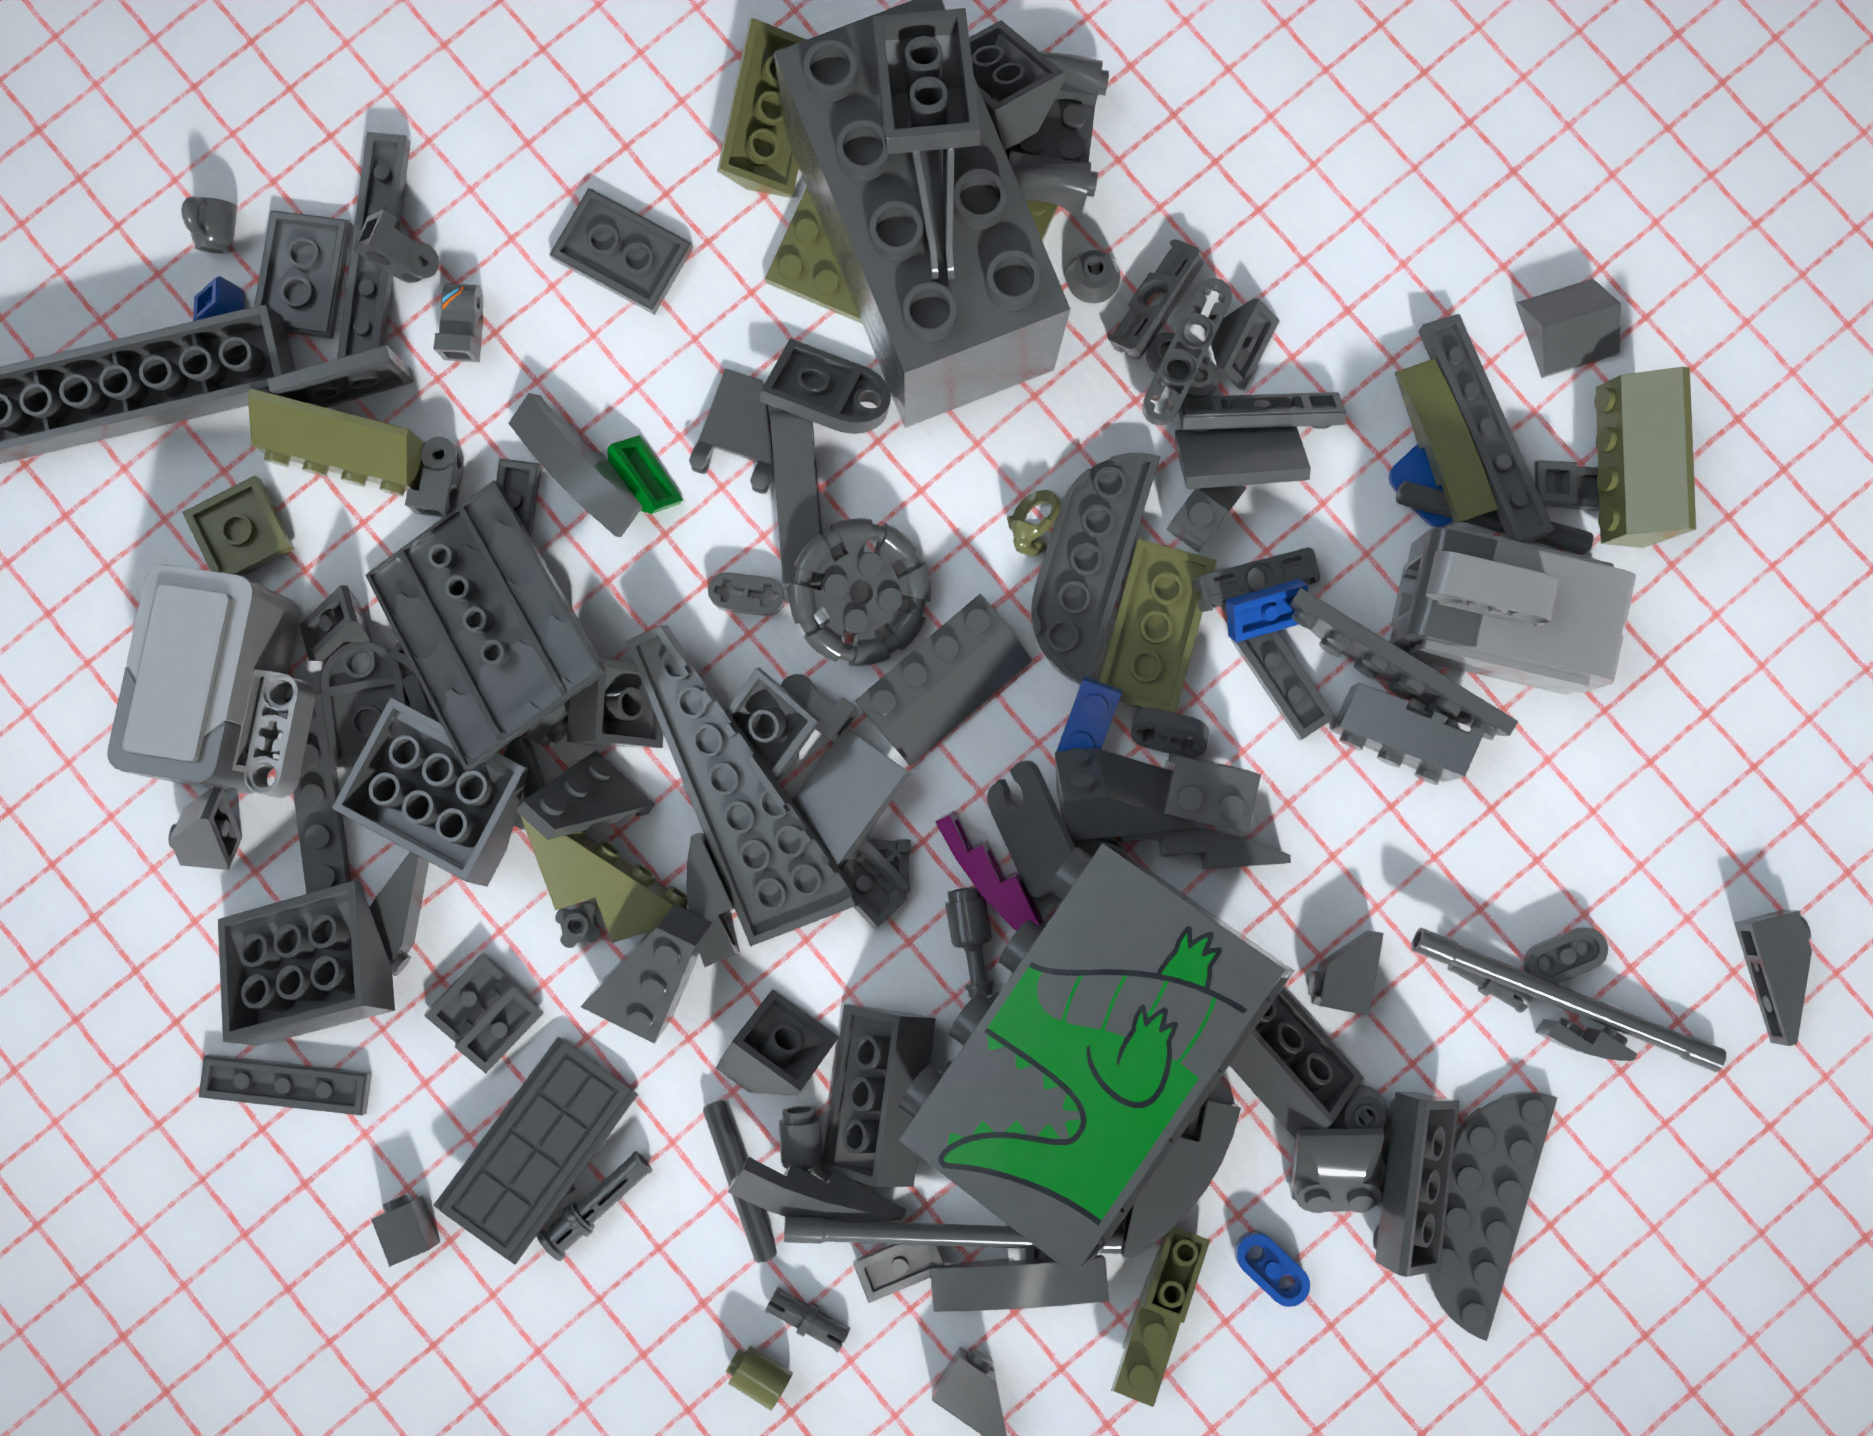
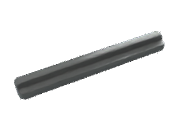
(732, 1160)

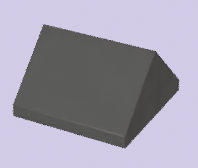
(1571, 326)

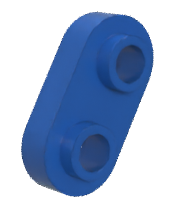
(1271, 1267)

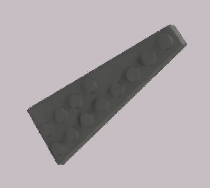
(756, 834)

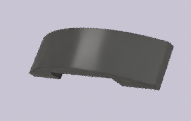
(1567, 485)

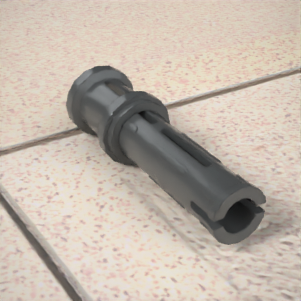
(580, 1218)

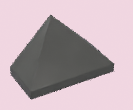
(1243, 340)

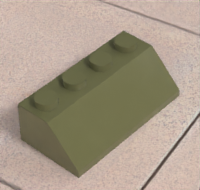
(335, 443)
(1645, 457)

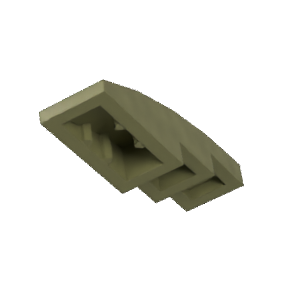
(1446, 440)

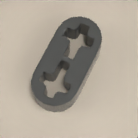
(745, 603)
(1169, 732)

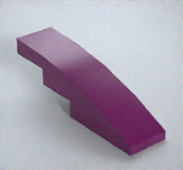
(1003, 893)

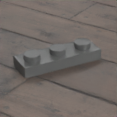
(1285, 683)

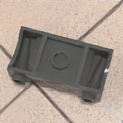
(1055, 160)

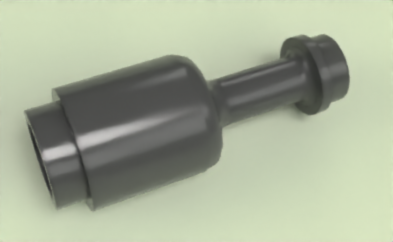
(970, 930)
(800, 1138)

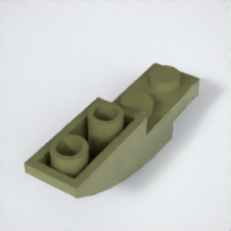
(1159, 1315)

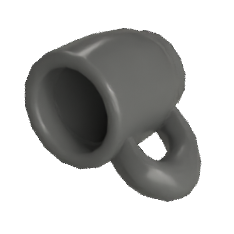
(210, 223)

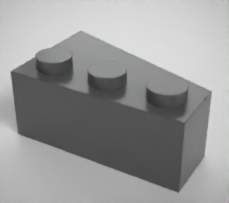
(651, 978)

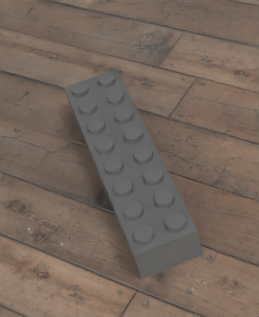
(140, 381)

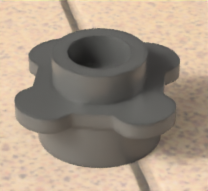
(588, 930)

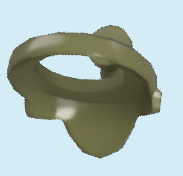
(1026, 533)

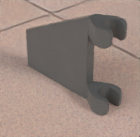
(737, 426)

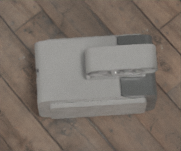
(1512, 610)
(211, 685)

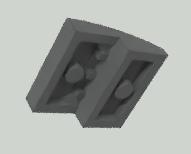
(484, 1012)

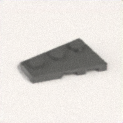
(583, 796)

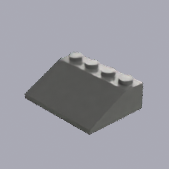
(423, 799)
(302, 966)

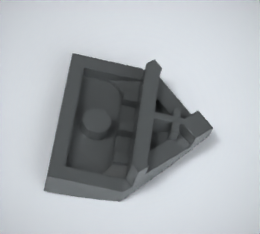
(879, 877)

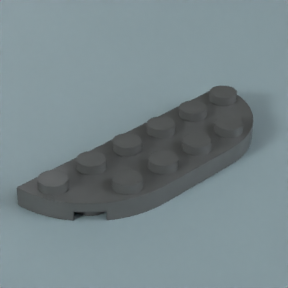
(1089, 561)
(1404, 672)
(1486, 1203)

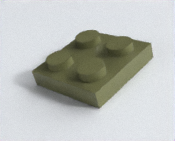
(238, 529)

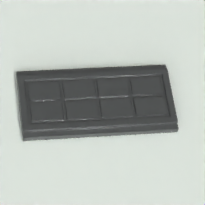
(535, 1150)

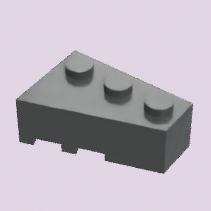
(1405, 735)

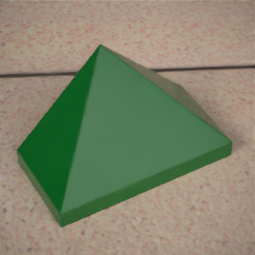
(643, 475)

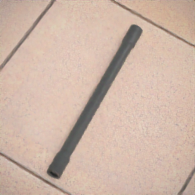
(1686, 1047)
(820, 1230)

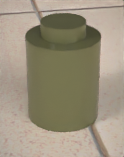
(758, 1376)

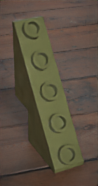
(582, 869)

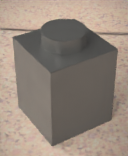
(405, 1229)

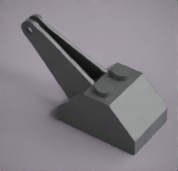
(928, 101)

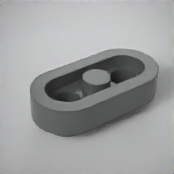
(1179, 369)
(1563, 956)

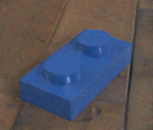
(1262, 611)
(1090, 715)

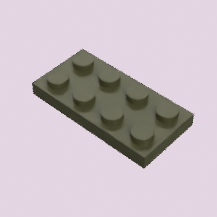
(1155, 626)

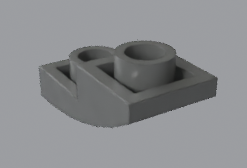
(1594, 1042)

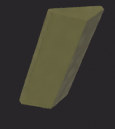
(755, 137)

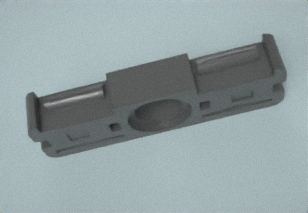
(1144, 321)
(1233, 581)

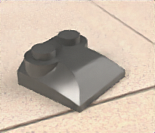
(772, 721)
(1337, 1169)

